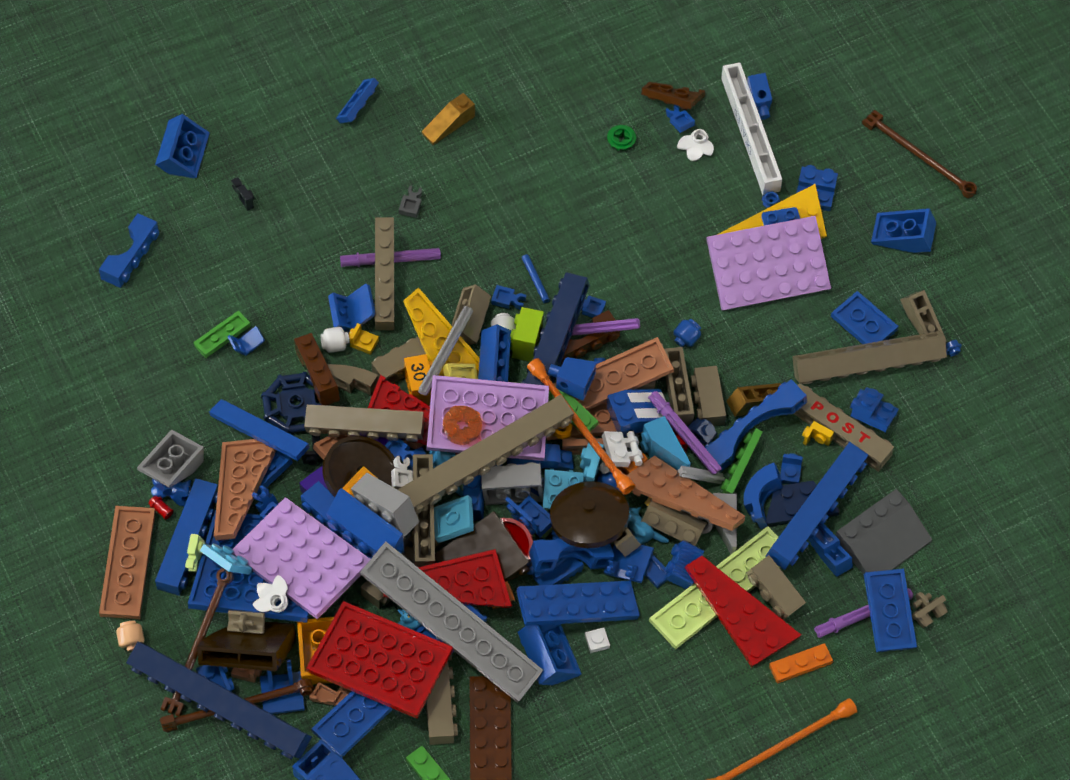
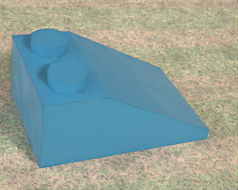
(661, 441)

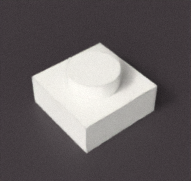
(597, 640)

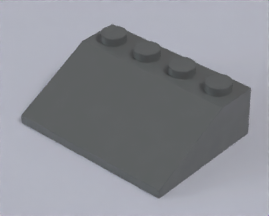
(884, 535)

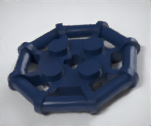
(284, 407)

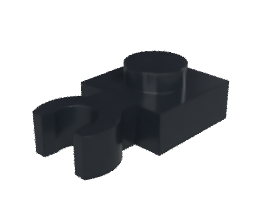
(245, 196)

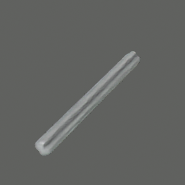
(446, 349)

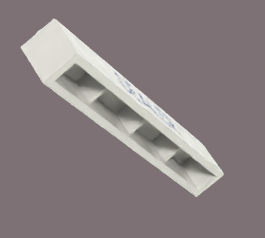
(751, 128)

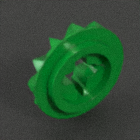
(616, 132)

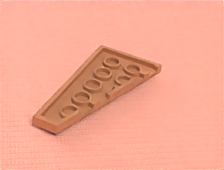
(240, 475)
(667, 488)

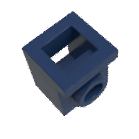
(704, 429)

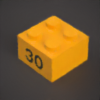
(415, 372)

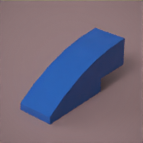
(830, 551)

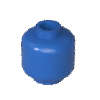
(687, 333)

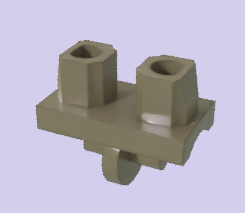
(936, 605)
(246, 621)

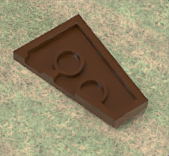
(665, 92)

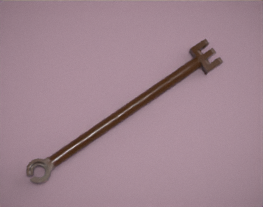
(874, 120)
(221, 585)
(303, 686)

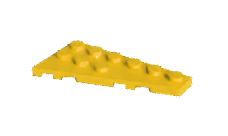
(806, 203)
(433, 330)

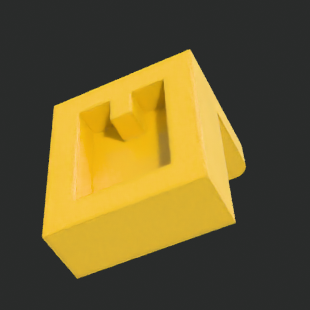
(362, 339)
(819, 433)

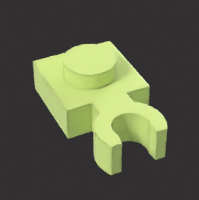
(194, 552)

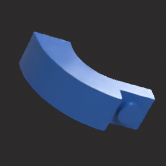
(554, 458)
(757, 491)

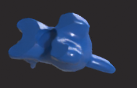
(177, 492)

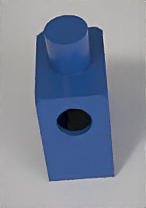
(761, 94)
(574, 376)

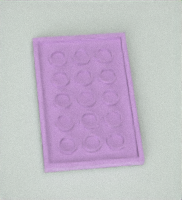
(768, 263)
(496, 402)
(305, 554)

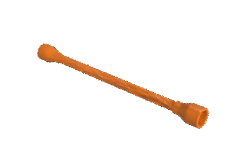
(623, 482)
(843, 710)

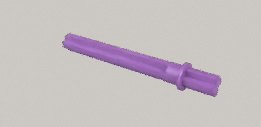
(399, 256)
(607, 326)
(684, 432)
(840, 622)

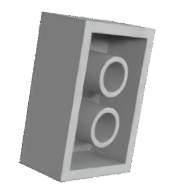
(512, 482)
(386, 502)

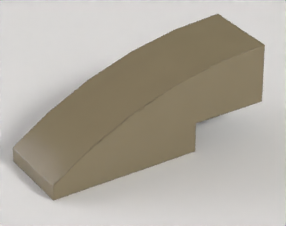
(353, 377)

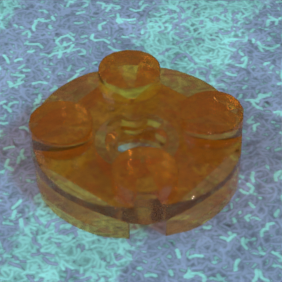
(467, 415)

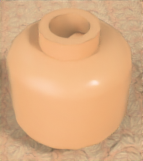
(129, 634)

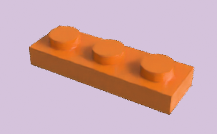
(801, 663)

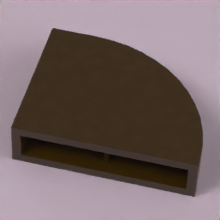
(489, 535)
(248, 649)

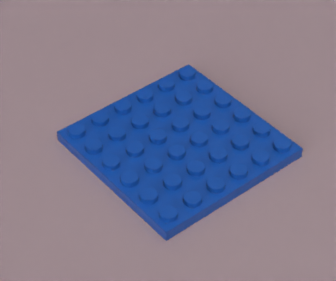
(243, 589)

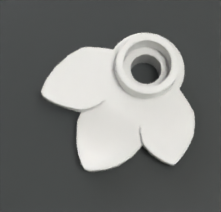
(694, 146)
(270, 594)

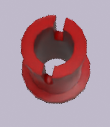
(164, 510)

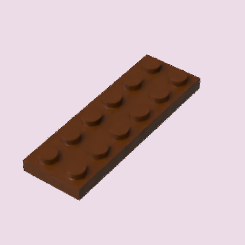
(489, 731)

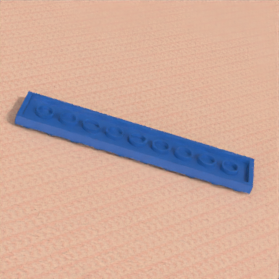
(358, 714)

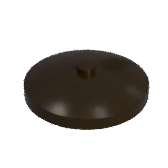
(350, 455)
(589, 514)

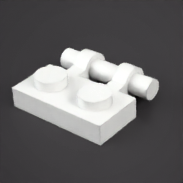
(616, 448)

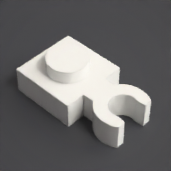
(400, 474)

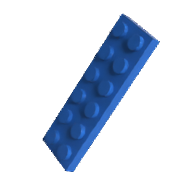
(577, 603)

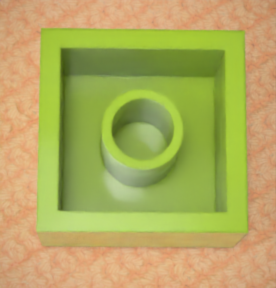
(526, 334)

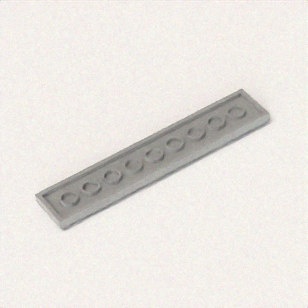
(451, 621)

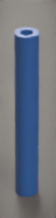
(535, 278)

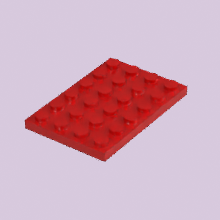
(379, 659)

